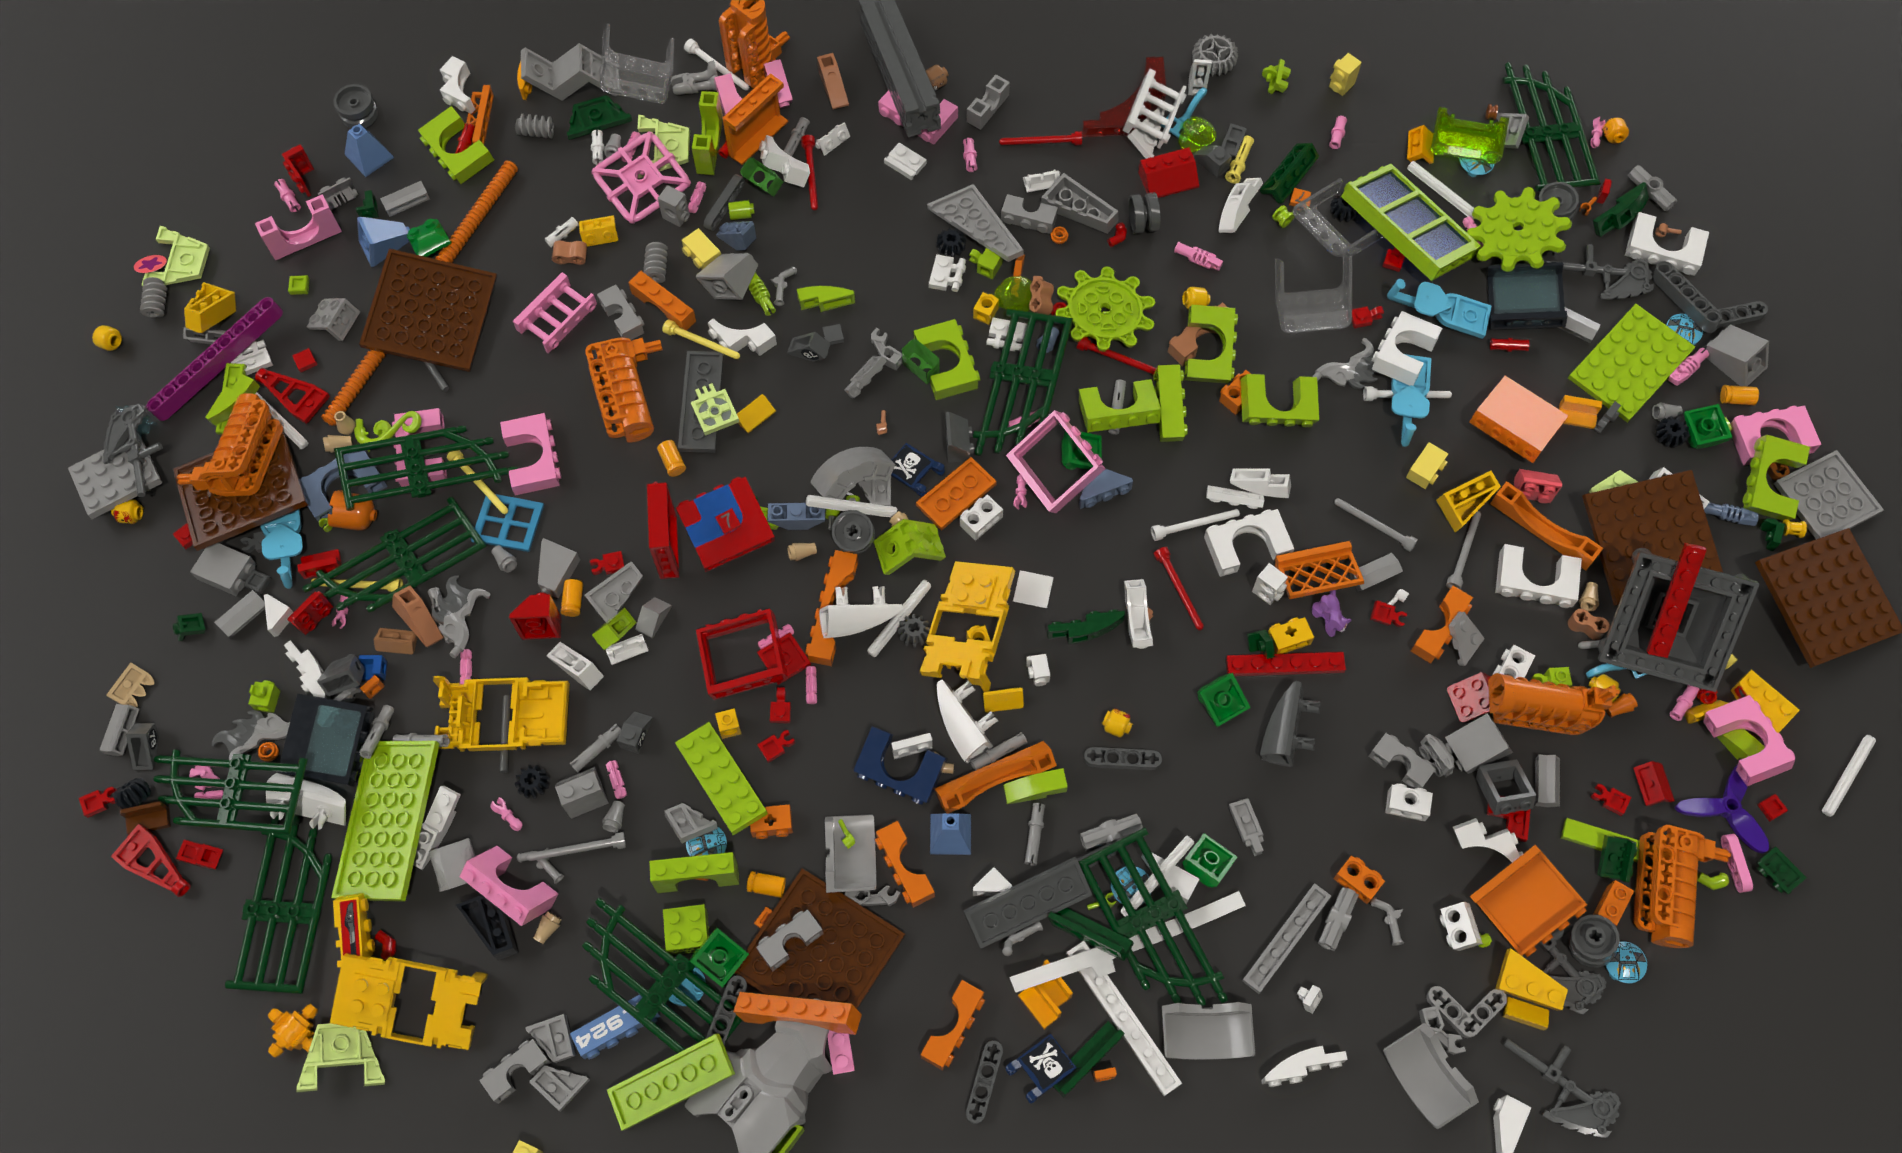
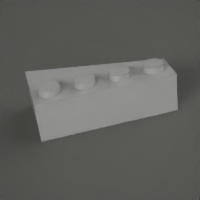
(1080, 204)

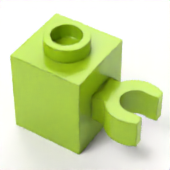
(987, 263)
(1556, 675)
(264, 696)

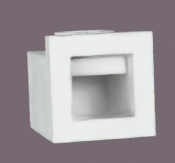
(1038, 669)

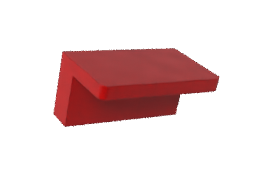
(322, 561)
(1653, 783)

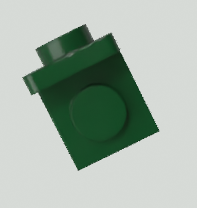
(370, 207)
(1775, 532)
(188, 625)
(1261, 642)

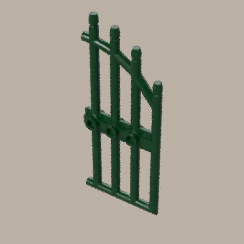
(1549, 133)
(1023, 374)
(415, 466)
(404, 558)
(232, 793)
(282, 912)
(1149, 916)
(664, 987)

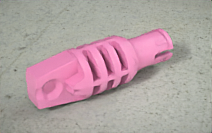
(1199, 256)
(1688, 367)

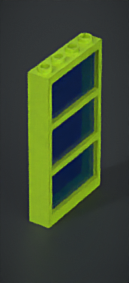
(1410, 221)

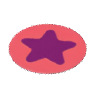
(150, 264)

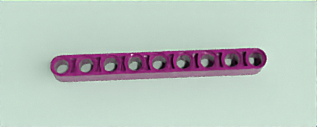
(214, 359)

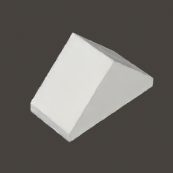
(276, 615)
(991, 884)

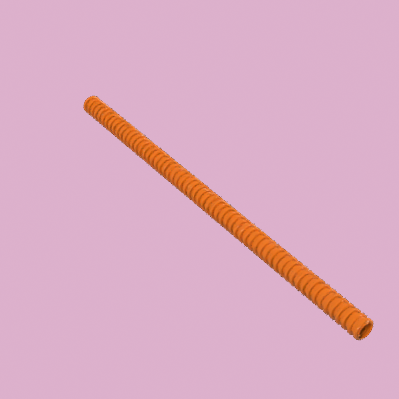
(447, 254)

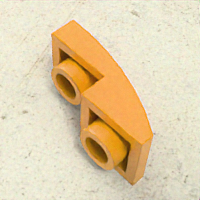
(524, 87)

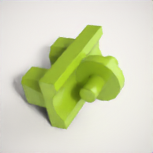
(1274, 76)

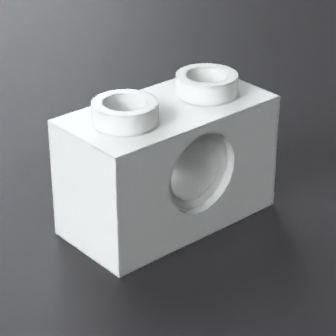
(1397, 805)

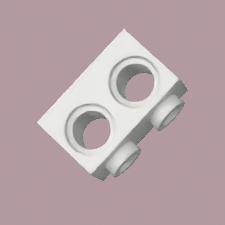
(984, 519)
(1270, 584)
(1512, 668)
(1465, 924)

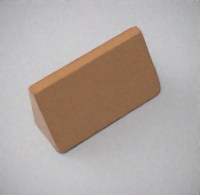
(395, 641)

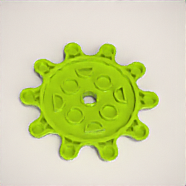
(1527, 244)
(1105, 291)

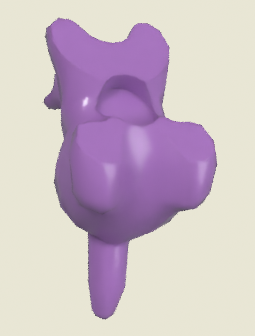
(1330, 610)

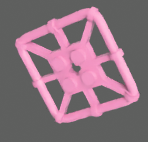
(629, 176)

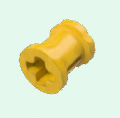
(1794, 528)

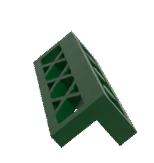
(1292, 172)
(1091, 933)
(1090, 1056)

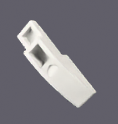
(1237, 203)
(308, 668)
(436, 824)
(1295, 1066)

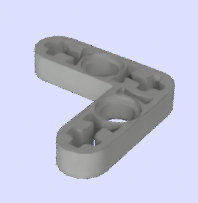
(1463, 1016)

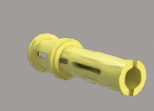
(1238, 165)

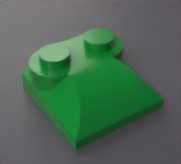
(428, 237)
(1707, 427)
(1072, 455)
(1223, 699)
(1208, 861)
(719, 957)

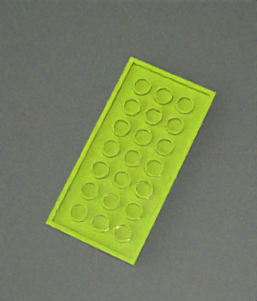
(386, 821)

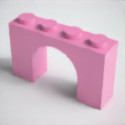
(729, 96)
(948, 116)
(287, 242)
(431, 420)
(1792, 421)
(542, 473)
(1747, 715)
(520, 905)

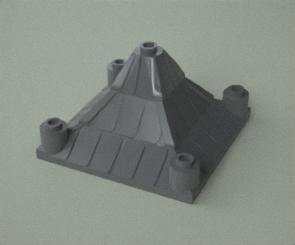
(1705, 632)

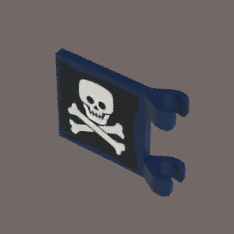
(913, 466)
(1045, 1065)

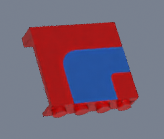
(705, 533)

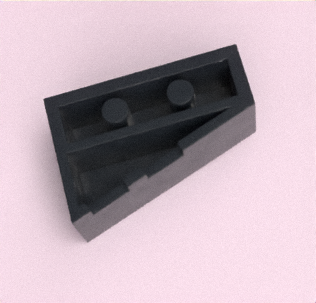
(490, 925)

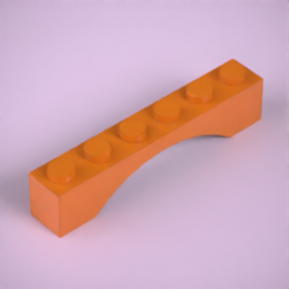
(1518, 508)
(842, 571)
(1023, 763)
(824, 1014)

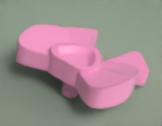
(204, 772)

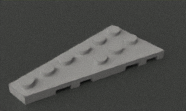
(975, 217)

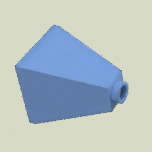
(365, 150)
(379, 236)
(950, 834)

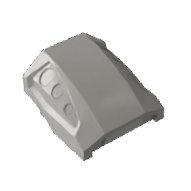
(1435, 748)
(449, 863)

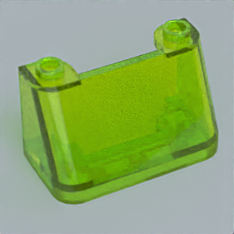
(1468, 138)

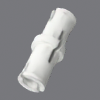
(597, 146)
(561, 231)

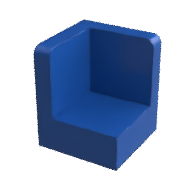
(373, 666)

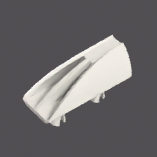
(851, 619)
(963, 730)
(313, 802)

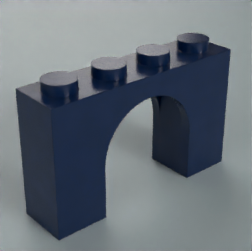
(871, 765)

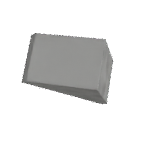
(652, 616)

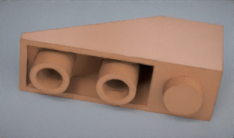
(832, 81)
(416, 616)

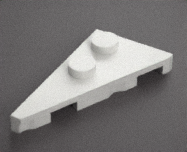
(1144, 141)

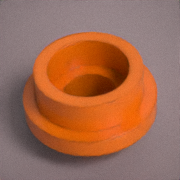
(1059, 231)
(263, 750)

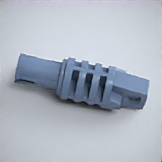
(1727, 512)

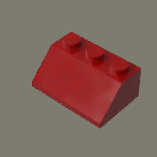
(1169, 173)
(537, 618)

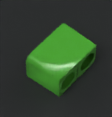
(752, 166)
(927, 358)

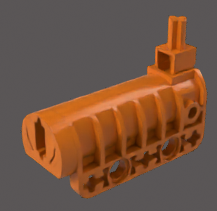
(750, 42)
(622, 385)
(239, 451)
(1547, 705)
(1671, 883)

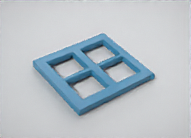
(508, 521)

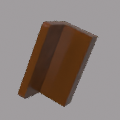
(151, 816)

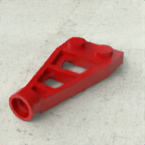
(309, 403)
(134, 847)

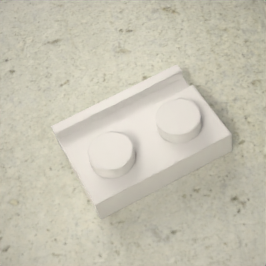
(905, 161)
(912, 745)

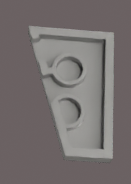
(614, 591)

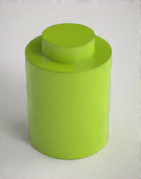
(740, 210)

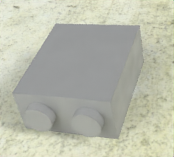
(223, 568)

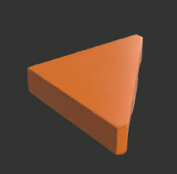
(1019, 265)

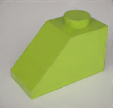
(614, 629)

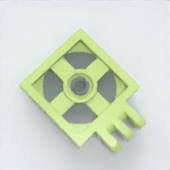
(714, 410)

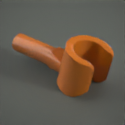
(1587, 206)

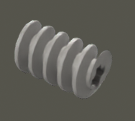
(534, 126)
(656, 261)
(153, 298)

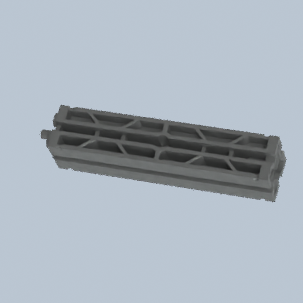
(900, 66)

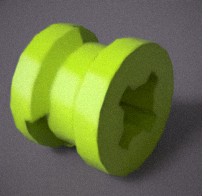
(1283, 216)

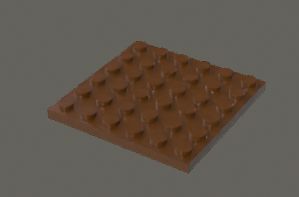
(428, 310)
(1652, 516)
(218, 517)
(1829, 597)
(838, 963)

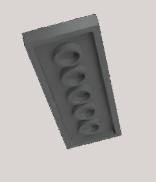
(700, 370)
(1027, 902)

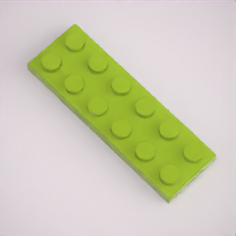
(721, 778)
(670, 1082)

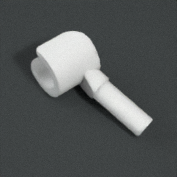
(1401, 595)

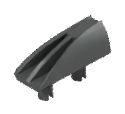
(1282, 730)

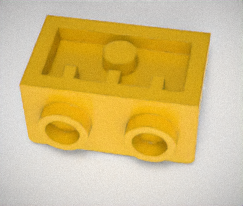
(598, 230)

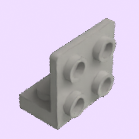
(334, 316)

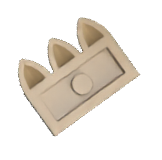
(129, 684)

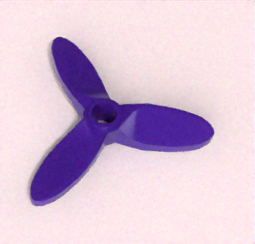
(1739, 819)

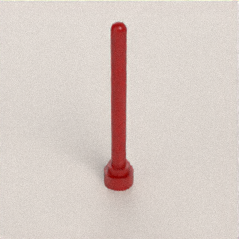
(1074, 138)
(808, 144)
(1085, 344)
(1163, 556)

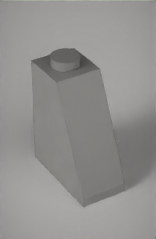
(555, 567)

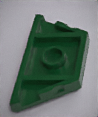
(595, 115)

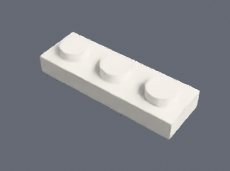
(1235, 497)

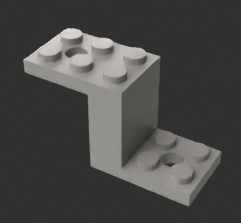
(564, 74)

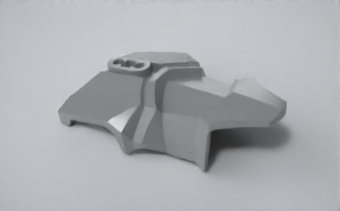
(777, 1086)

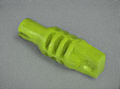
(761, 294)

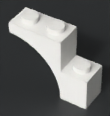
(455, 75)
(776, 159)
(758, 339)
(1137, 613)
(1472, 834)

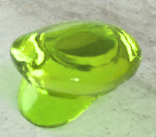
(1197, 133)
(1014, 293)

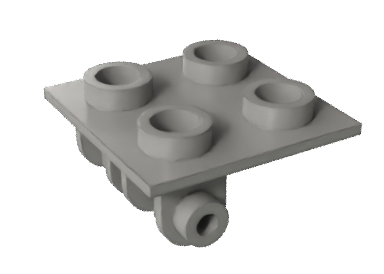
(342, 186)

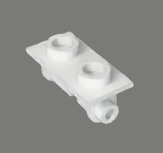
(833, 139)
(1040, 181)
(626, 649)

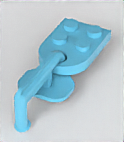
(1450, 309)
(1412, 400)
(282, 542)

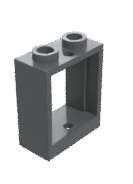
(1505, 771)

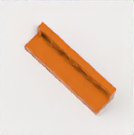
(483, 116)

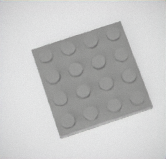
(110, 484)
(1829, 495)

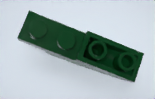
(1624, 212)
(1094, 626)

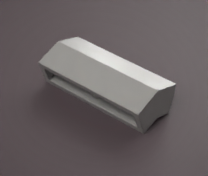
(405, 198)
(1580, 326)
(209, 335)
(1378, 571)
(241, 614)
(120, 723)
(1547, 781)

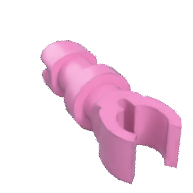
(1596, 132)
(1021, 491)
(341, 614)
(506, 814)

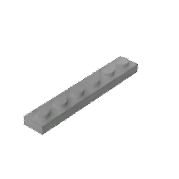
(1286, 938)

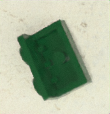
(1617, 858)
(1781, 870)

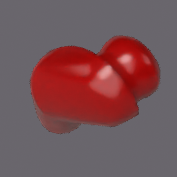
(1120, 235)
(388, 944)

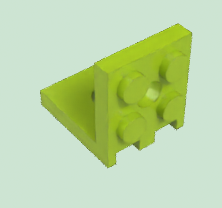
(910, 541)

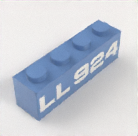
(607, 1030)

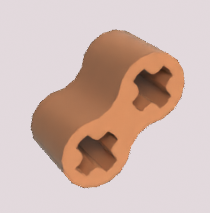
(569, 252)
(1041, 296)
(1588, 624)

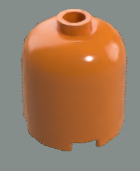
(357, 519)

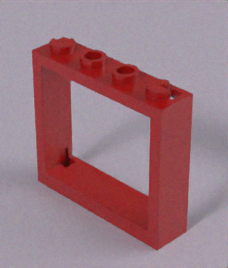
(663, 530)
(748, 682)

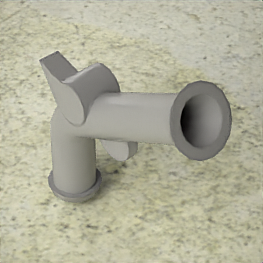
(780, 284)
(543, 863)
(1390, 919)
(1020, 936)

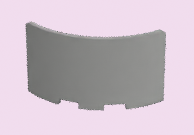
(849, 467)
(853, 867)
(1208, 1032)
(1427, 1077)

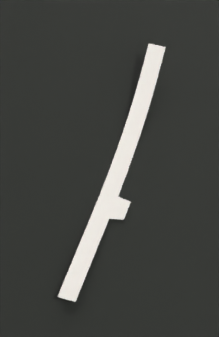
(1102, 961)

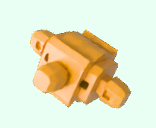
(291, 1030)

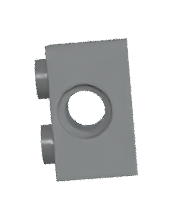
(673, 206)

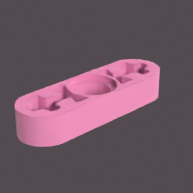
(1737, 863)

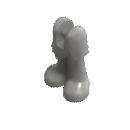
(685, 82)

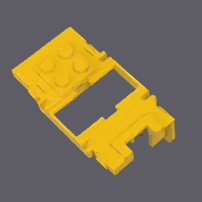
(977, 591)
(537, 715)
(368, 995)

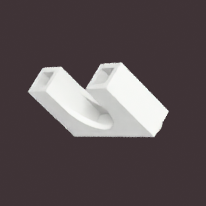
(1642, 245)
(1405, 330)
(1266, 525)
(1513, 582)

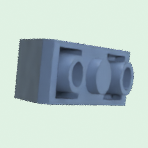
(737, 234)
(1104, 488)
(795, 515)

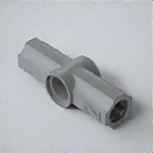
(1654, 186)
(1110, 832)
(1338, 919)

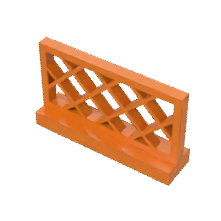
(1314, 558)

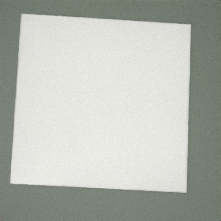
(1033, 589)

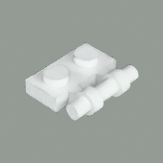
(941, 272)
(999, 330)
(257, 359)

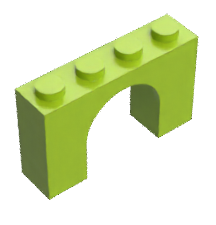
(706, 145)
(462, 164)
(1222, 322)
(949, 337)
(1258, 410)
(1101, 417)
(1759, 495)
(718, 867)

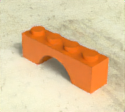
(650, 291)
(1430, 642)
(915, 886)
(940, 1048)

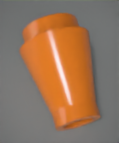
(1623, 704)

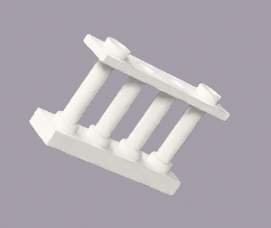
(1138, 108)

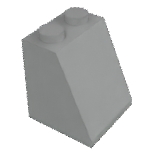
(728, 275)
(1739, 354)
(1477, 744)
(581, 793)

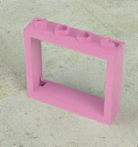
(1030, 477)

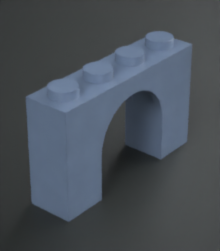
(317, 483)

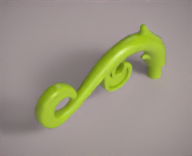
(386, 429)

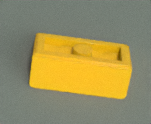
(755, 413)
(1003, 700)
(1698, 712)
(1526, 1013)

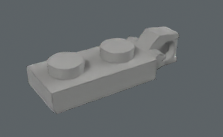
(864, 375)
(1247, 825)

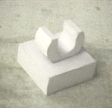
(1310, 998)

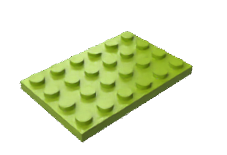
(1631, 362)

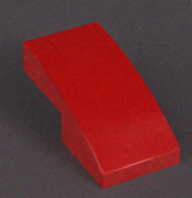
(199, 854)

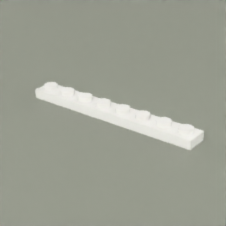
(1125, 1019)

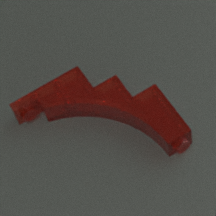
(1113, 120)

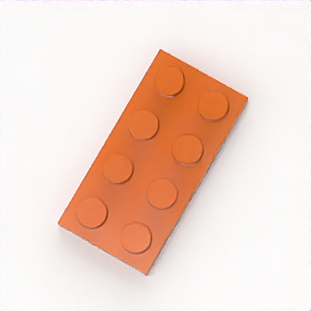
(956, 493)

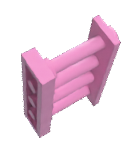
(543, 301)

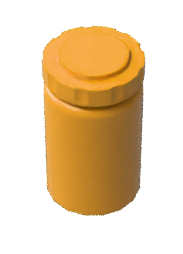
(1739, 395)
(671, 458)
(571, 597)
(766, 884)

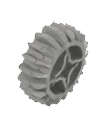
(1219, 50)

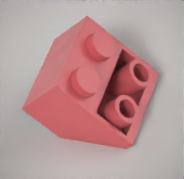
(1537, 485)

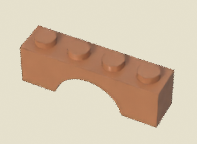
(1185, 345)

